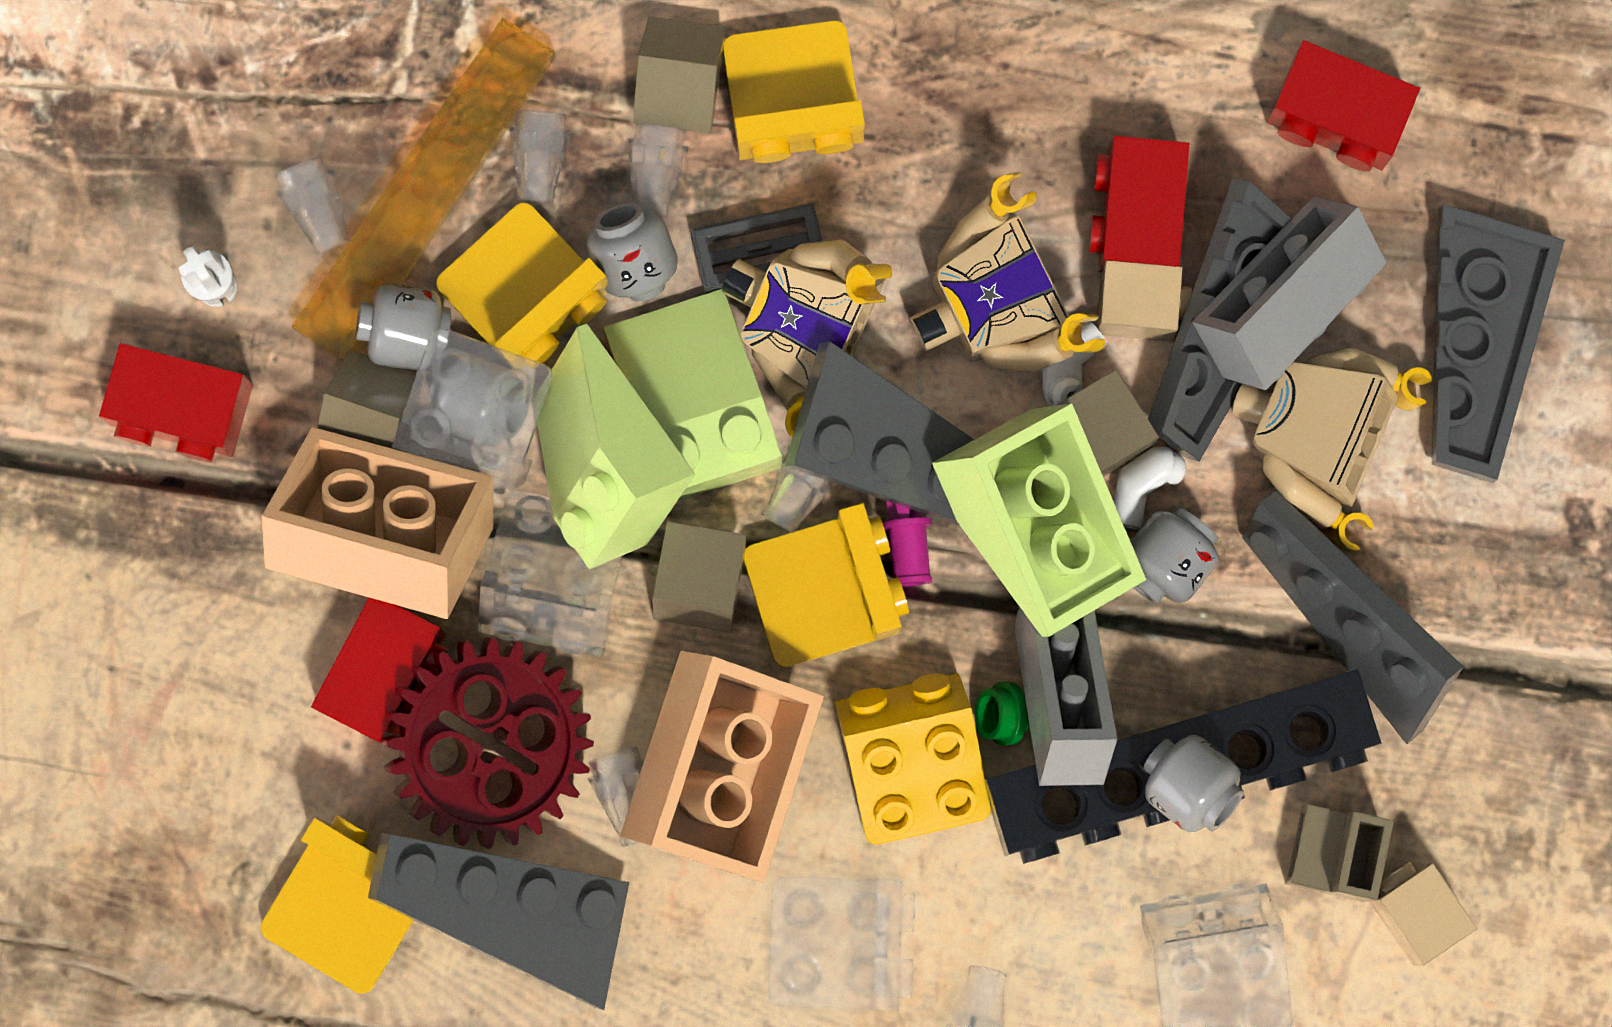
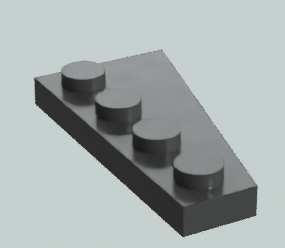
(1487, 323)
(1192, 390)
(871, 435)
(1366, 629)
(516, 911)

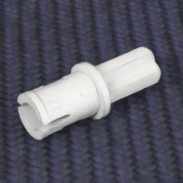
(208, 276)

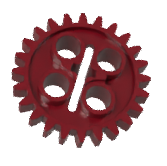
(459, 791)

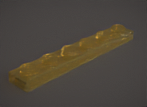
(426, 185)

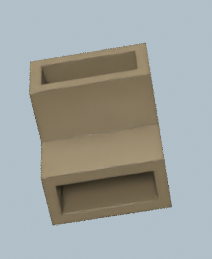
(678, 74)
(366, 400)
(1112, 422)
(699, 576)
(1340, 853)

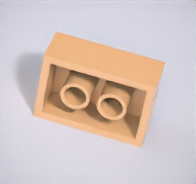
(378, 522)
(722, 765)

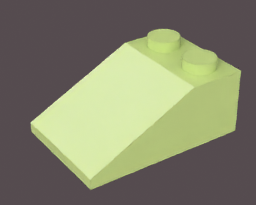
(699, 389)
(605, 455)
(1042, 516)

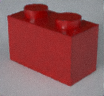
(1342, 107)
(1142, 201)
(175, 402)
(373, 664)

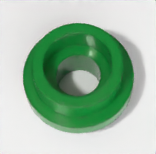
(1002, 713)

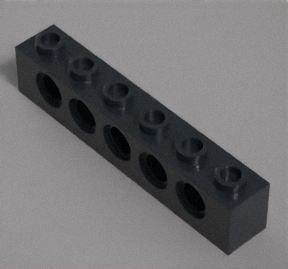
(1334, 703)

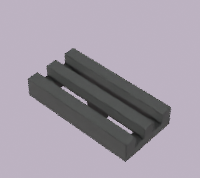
(749, 225)

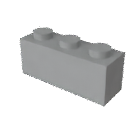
(1290, 292)
(1067, 702)

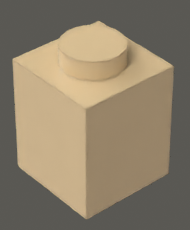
(1141, 300)
(1421, 912)

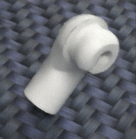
(1065, 377)
(1142, 476)

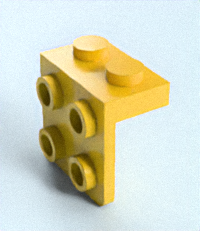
(793, 91)
(523, 285)
(825, 588)
(914, 758)
(327, 911)

